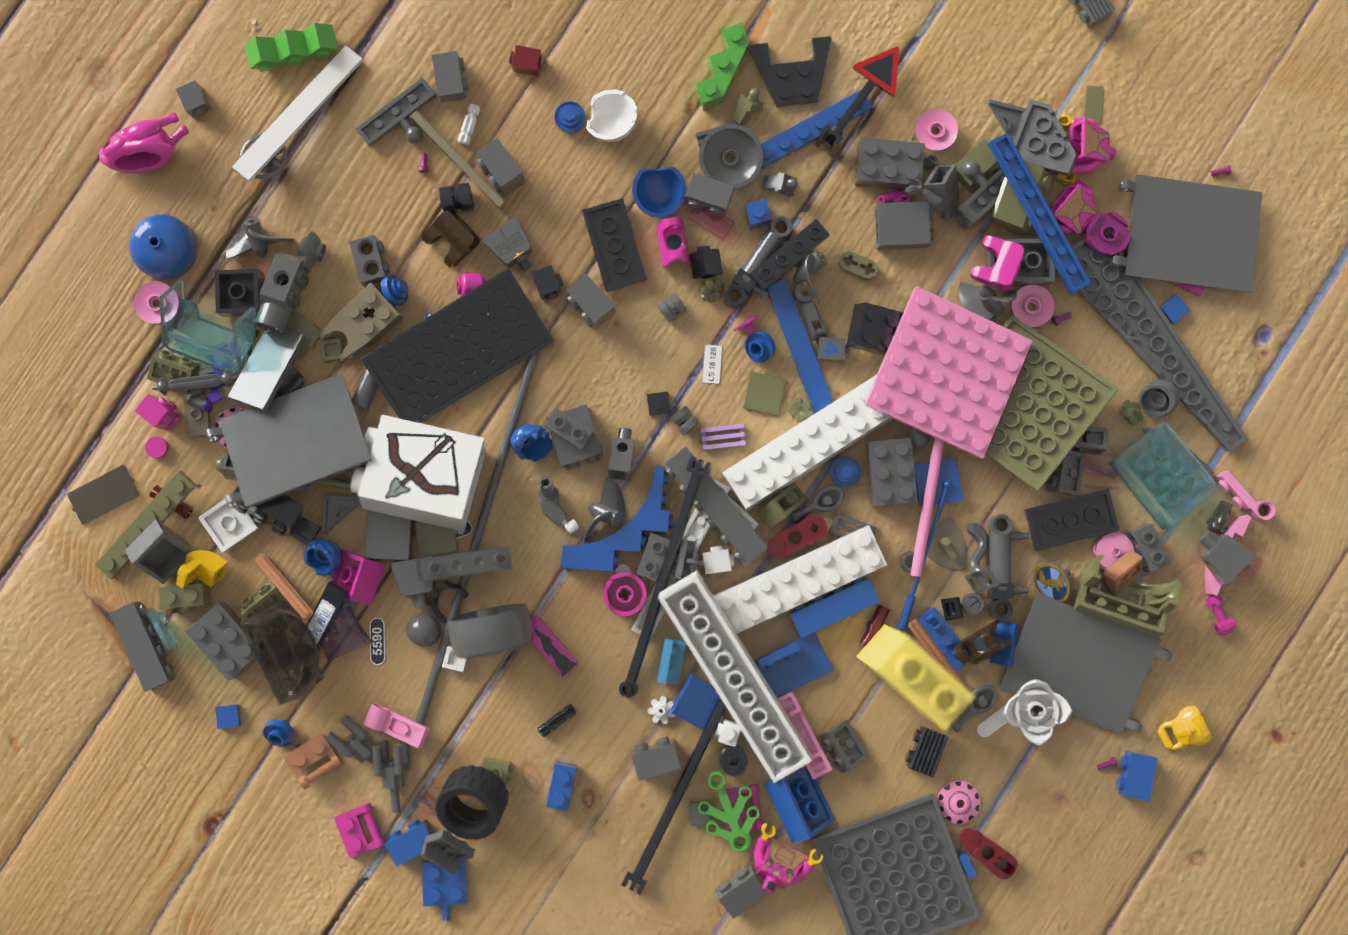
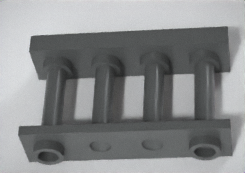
(462, 564)

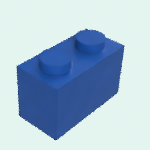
(1136, 775)
(561, 786)
(408, 843)

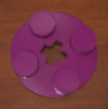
(1097, 240)

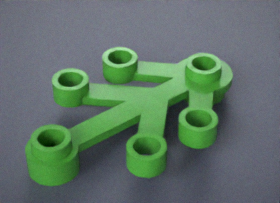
(730, 815)

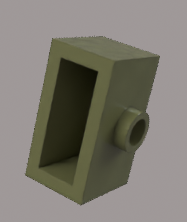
(184, 598)

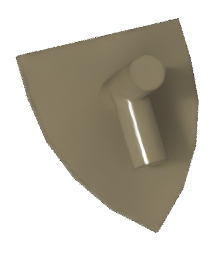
(947, 546)

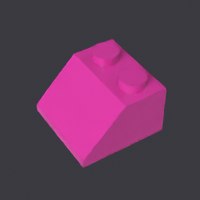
(358, 576)

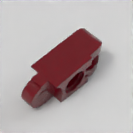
(781, 546)
(975, 842)

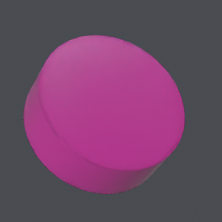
(156, 447)

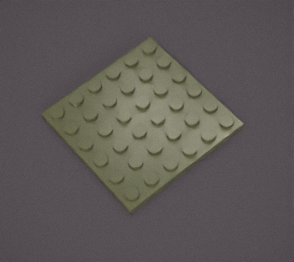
(1046, 410)

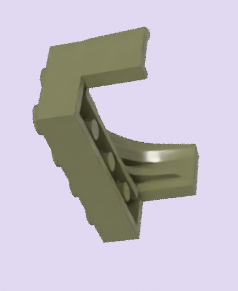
(1125, 607)

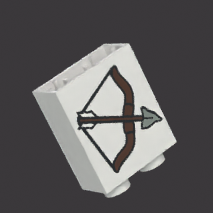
(420, 472)

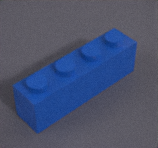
(834, 607)

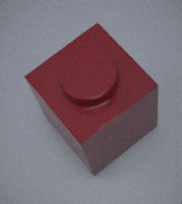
(526, 60)

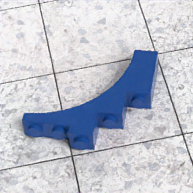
(650, 517)

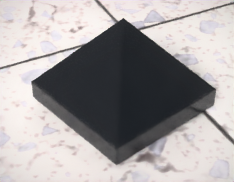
(952, 608)

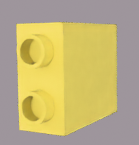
(915, 676)

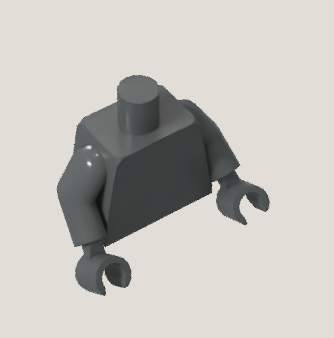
(940, 188)

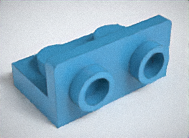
(671, 661)

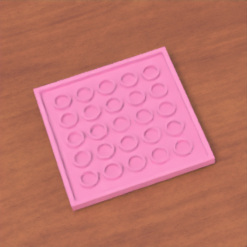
(948, 372)

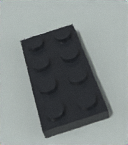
(614, 245)
(1071, 519)

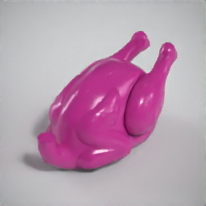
(142, 146)

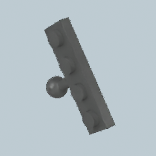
(396, 113)
(985, 196)

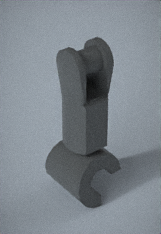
(810, 311)

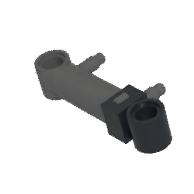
(766, 247)
(1001, 566)

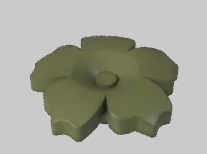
(801, 409)
(1131, 412)

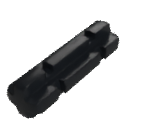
(557, 720)

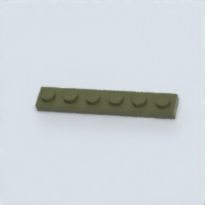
(160, 509)

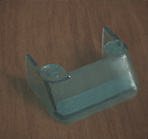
(201, 339)

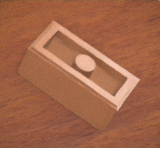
(1123, 571)

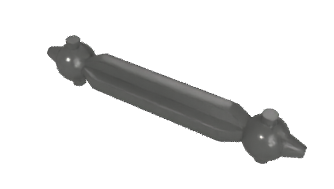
(195, 382)

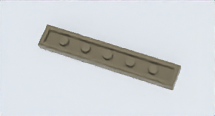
(457, 159)

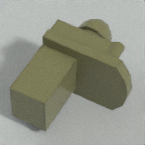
(746, 105)

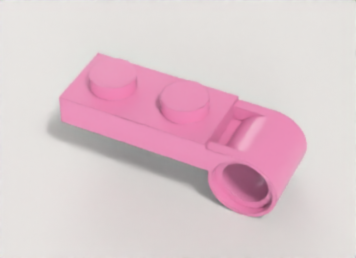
(1242, 499)
(396, 725)

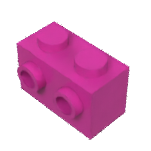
(158, 412)

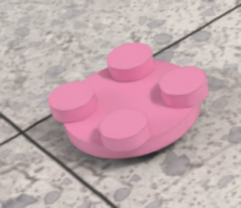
(1113, 547)

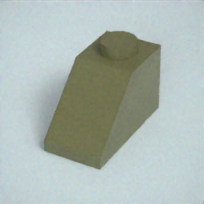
(782, 505)

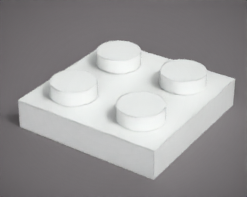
(227, 525)

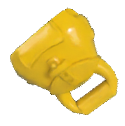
(1188, 729)

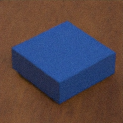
(1174, 309)
(228, 716)
(966, 865)

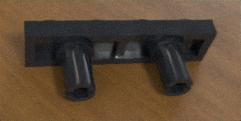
(790, 254)

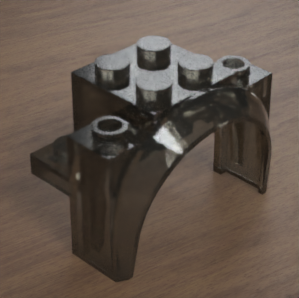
(284, 648)

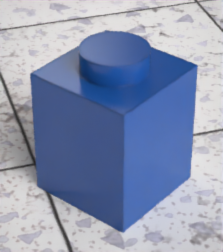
(757, 214)

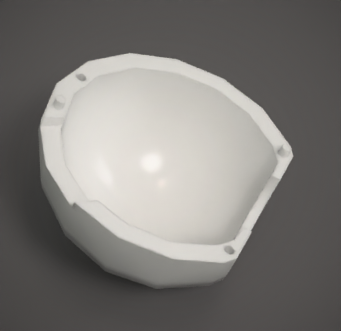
(612, 116)

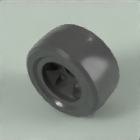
(490, 631)

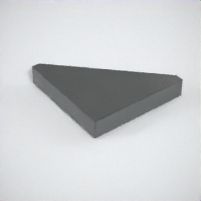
(1008, 116)
(335, 509)

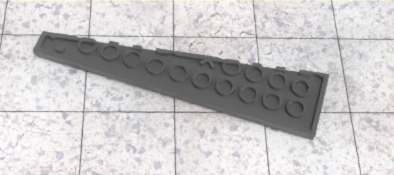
(1146, 330)

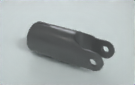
(365, 391)

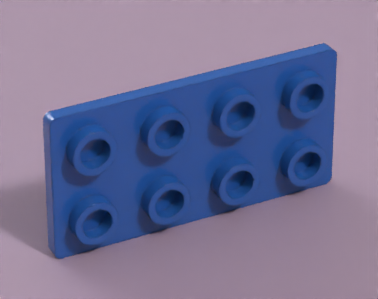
(794, 664)

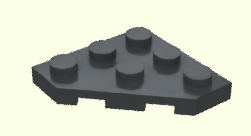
(1044, 140)

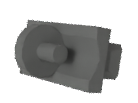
(687, 560)

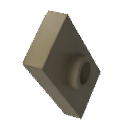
(197, 419)

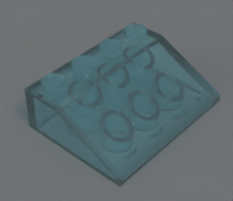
(1163, 475)

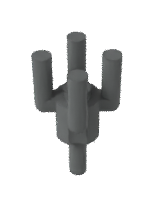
(356, 745)
(393, 770)

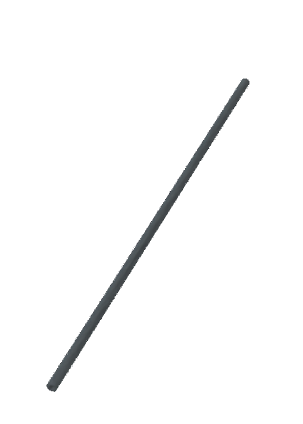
(478, 533)

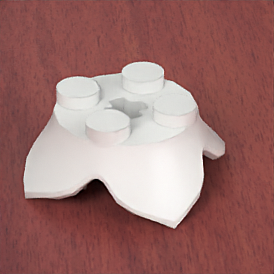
(1037, 726)

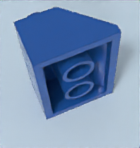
(800, 804)

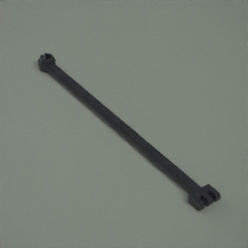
(665, 573)
(674, 801)

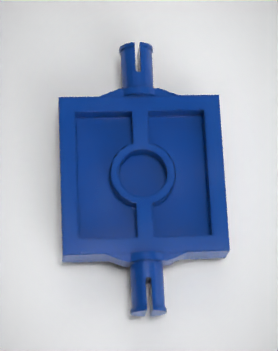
(443, 888)

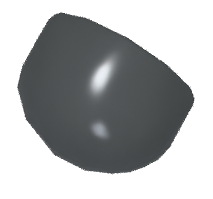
(423, 630)

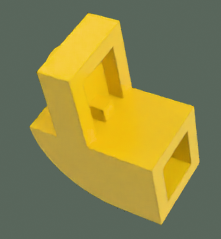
(202, 566)

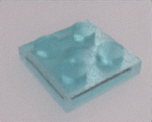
(167, 636)

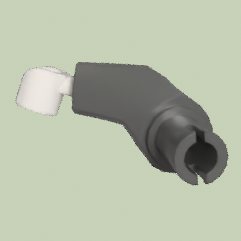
(550, 505)

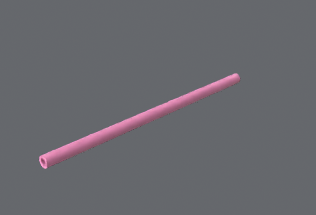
(927, 508)

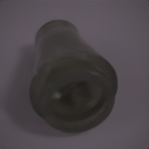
(1220, 518)

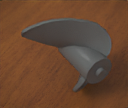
(252, 238)
(807, 268)
(984, 300)
(609, 509)

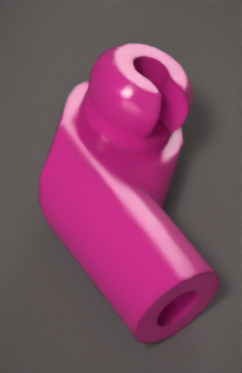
(894, 196)

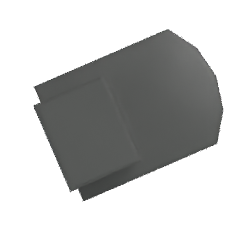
(780, 183)

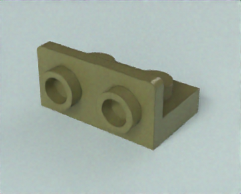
(170, 366)
(267, 596)

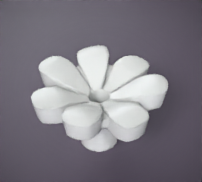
(655, 710)

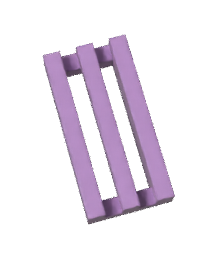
(725, 436)

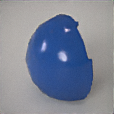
(659, 191)

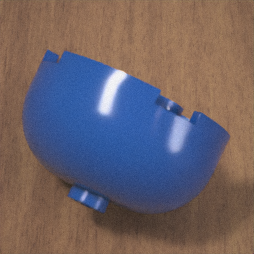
(172, 254)

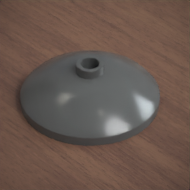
(736, 141)

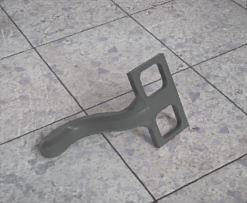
(980, 535)

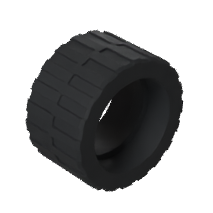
(464, 820)

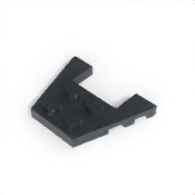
(793, 81)

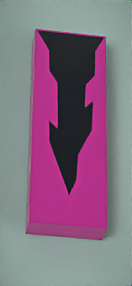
(551, 647)

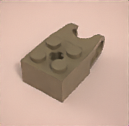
(358, 328)

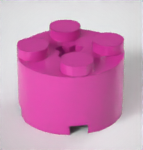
(618, 604)

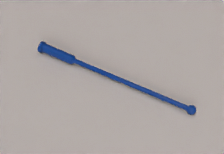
(911, 597)

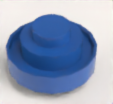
(570, 117)
(394, 290)
(760, 346)
(845, 472)
(279, 733)

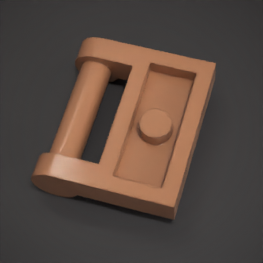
(309, 754)

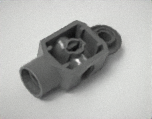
(285, 283)

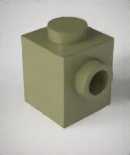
(499, 767)

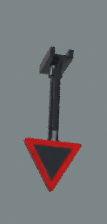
(880, 72)

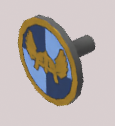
(1053, 581)

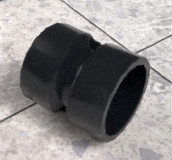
(456, 198)
(733, 760)

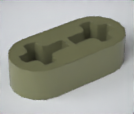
(860, 261)

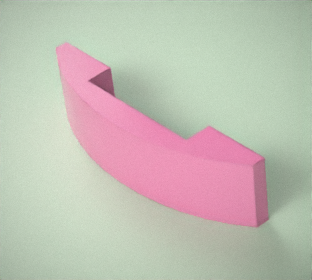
(1235, 528)
(819, 763)

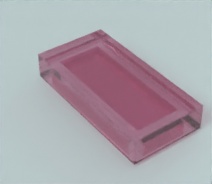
(717, 225)

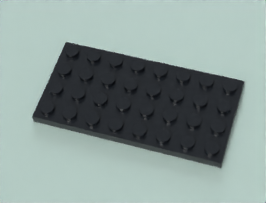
(457, 348)

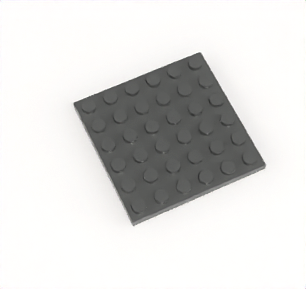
(897, 872)

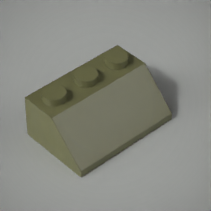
(1008, 209)

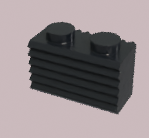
(926, 751)

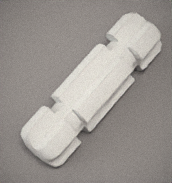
(469, 124)

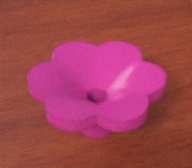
(747, 326)

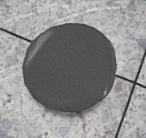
(1158, 398)

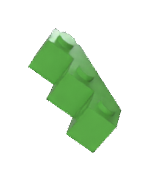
(291, 47)
(723, 67)

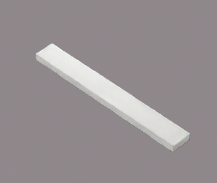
(297, 114)
(695, 531)

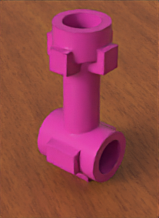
(1224, 625)

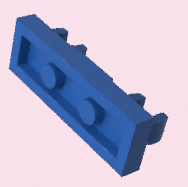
(942, 636)

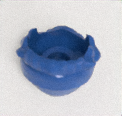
(531, 442)
(323, 556)

